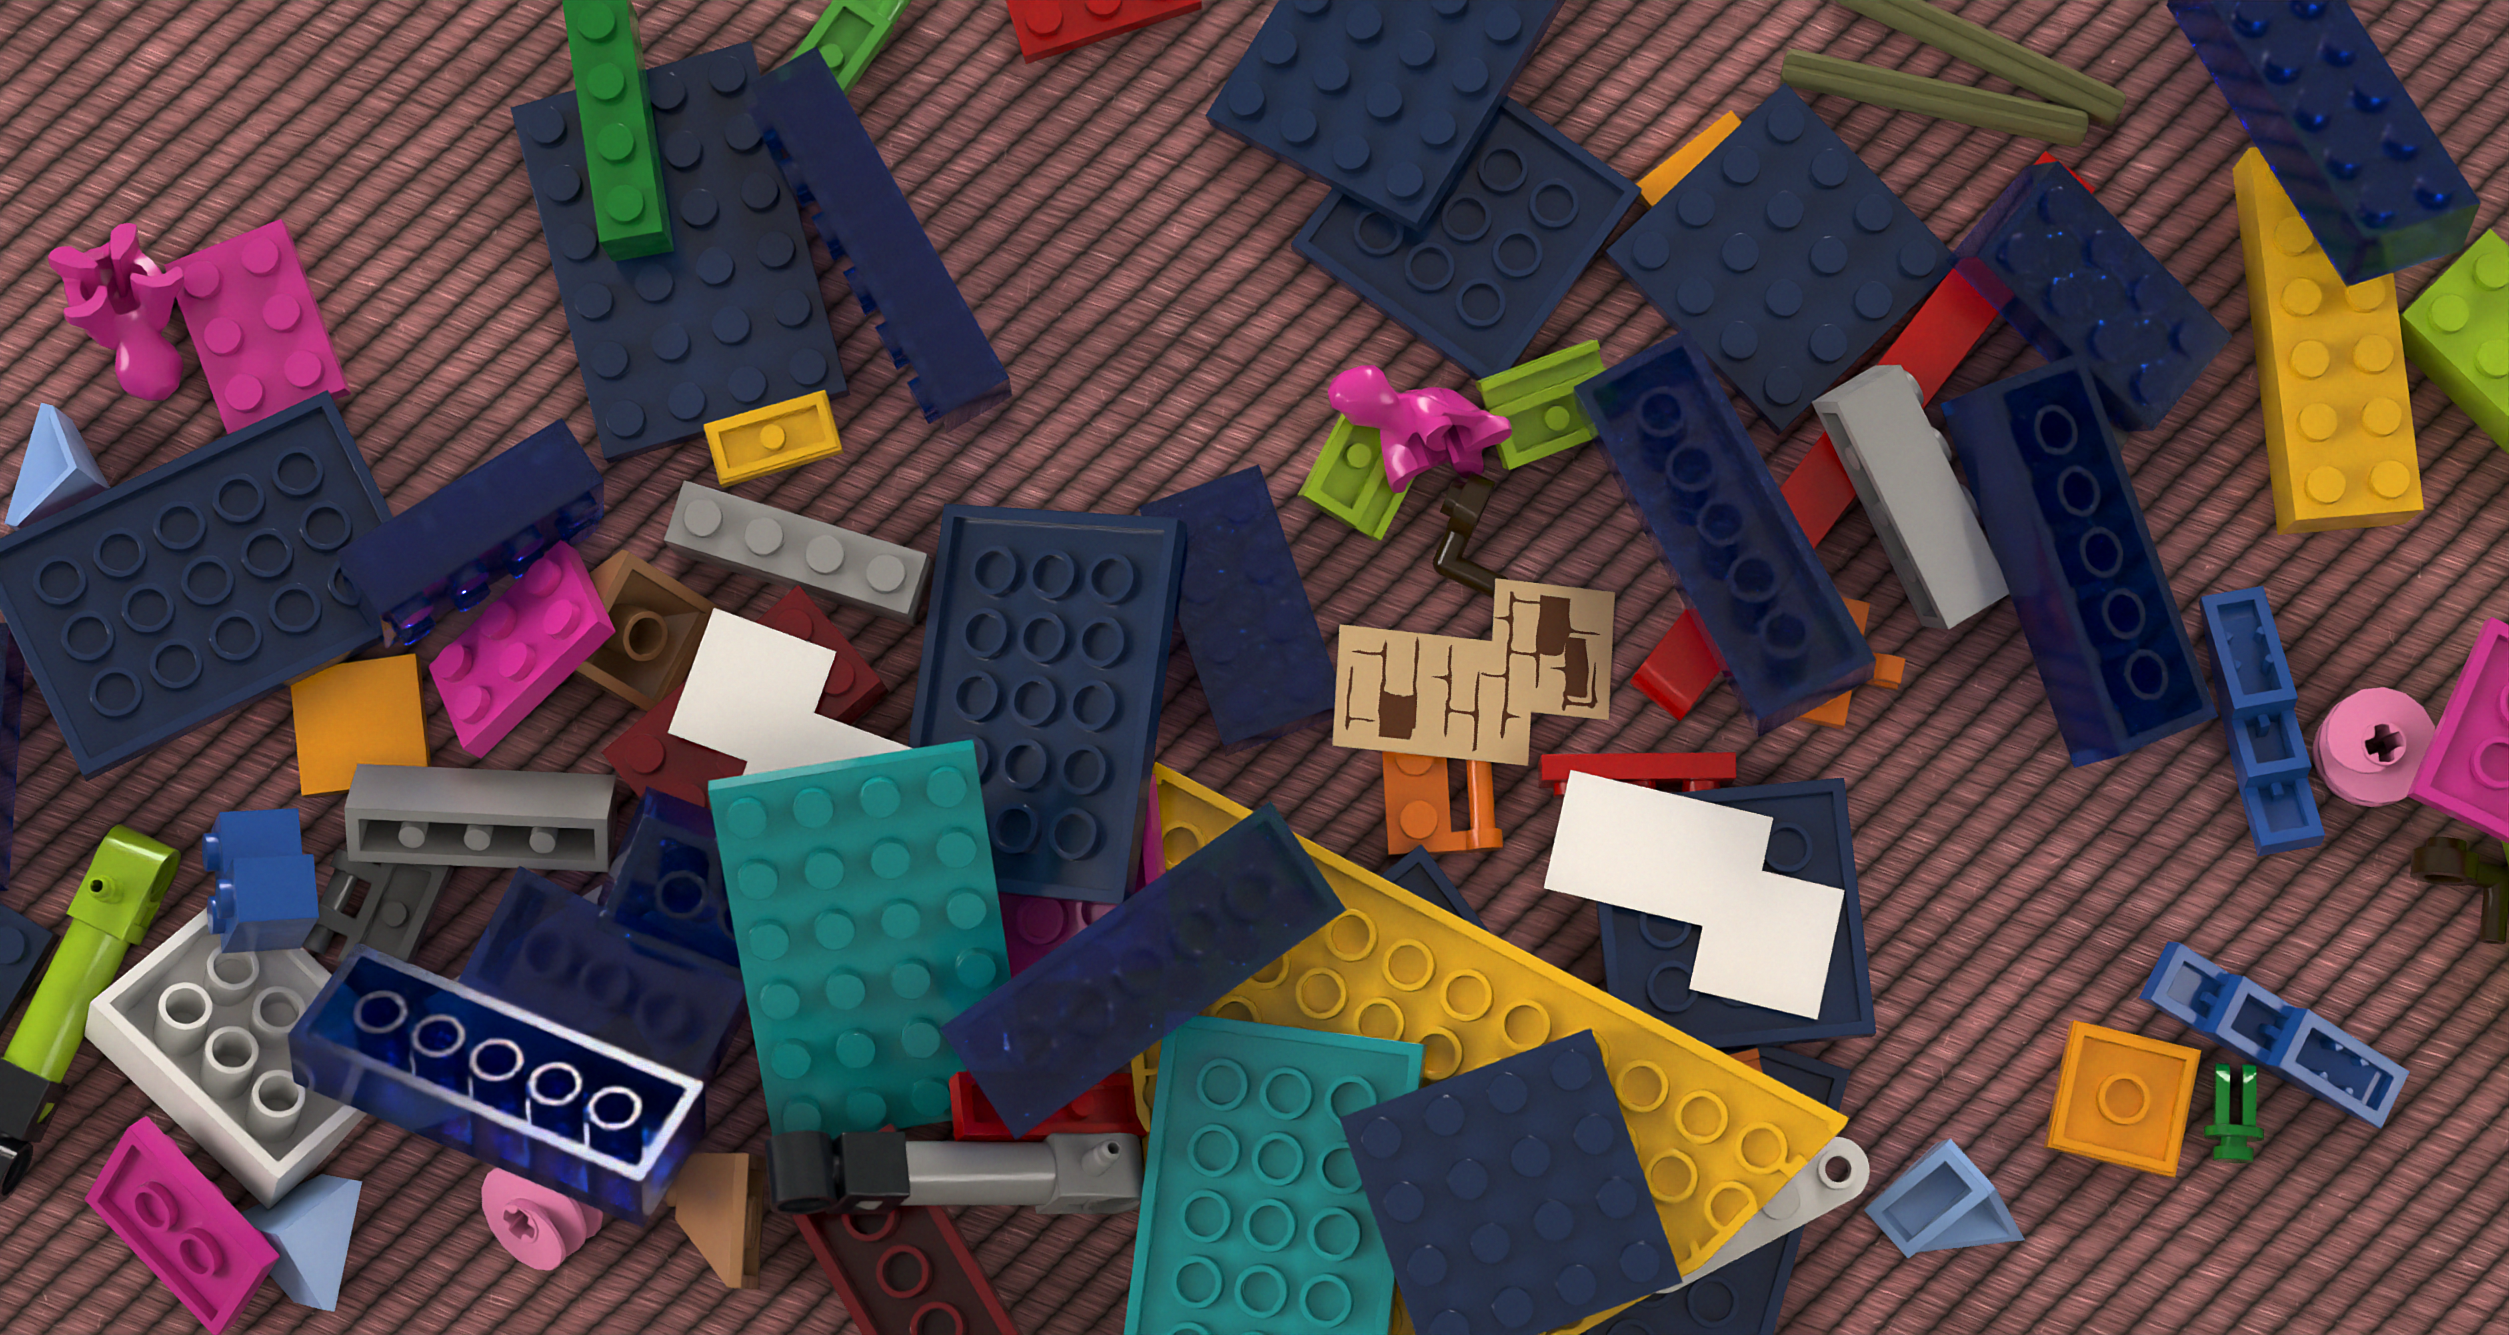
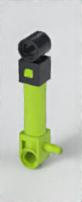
(109, 914)

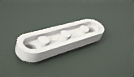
(1798, 1202)

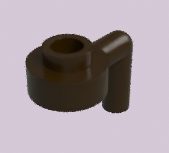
(1465, 506)
(2449, 863)

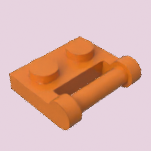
(1420, 806)

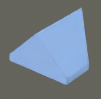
(54, 471)
(1942, 1205)
(311, 1236)

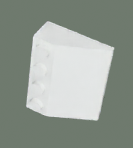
(214, 1053)

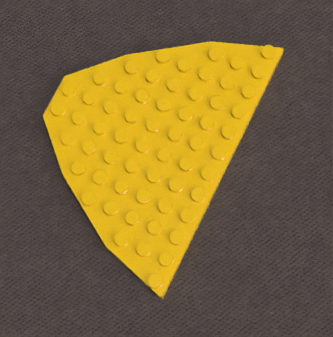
(1405, 970)

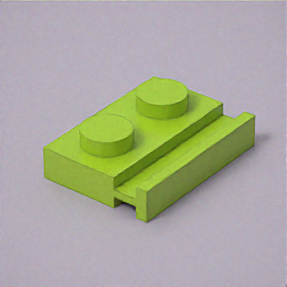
(1541, 403)
(1352, 480)

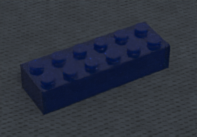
(2335, 130)
(882, 240)
(1724, 533)
(2078, 560)
(1142, 970)
(499, 1084)

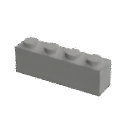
(1912, 495)
(799, 551)
(481, 817)

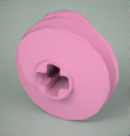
(2342, 754)
(536, 1221)

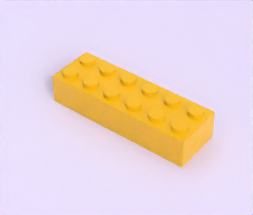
(2325, 372)

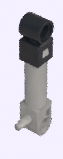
(884, 1171)

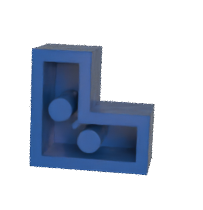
(262, 881)

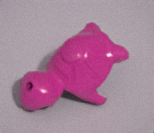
(124, 307)
(1417, 425)

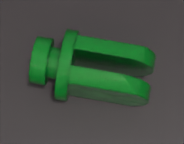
(2234, 1137)

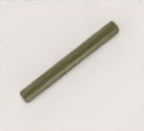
(1996, 55)
(1934, 98)

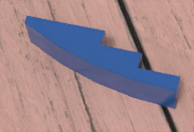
(2260, 720)
(2274, 1034)

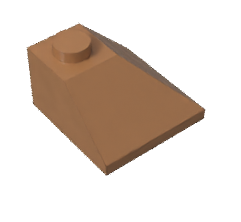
(655, 635)
(722, 1212)

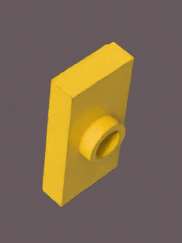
(773, 438)

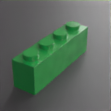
(618, 128)

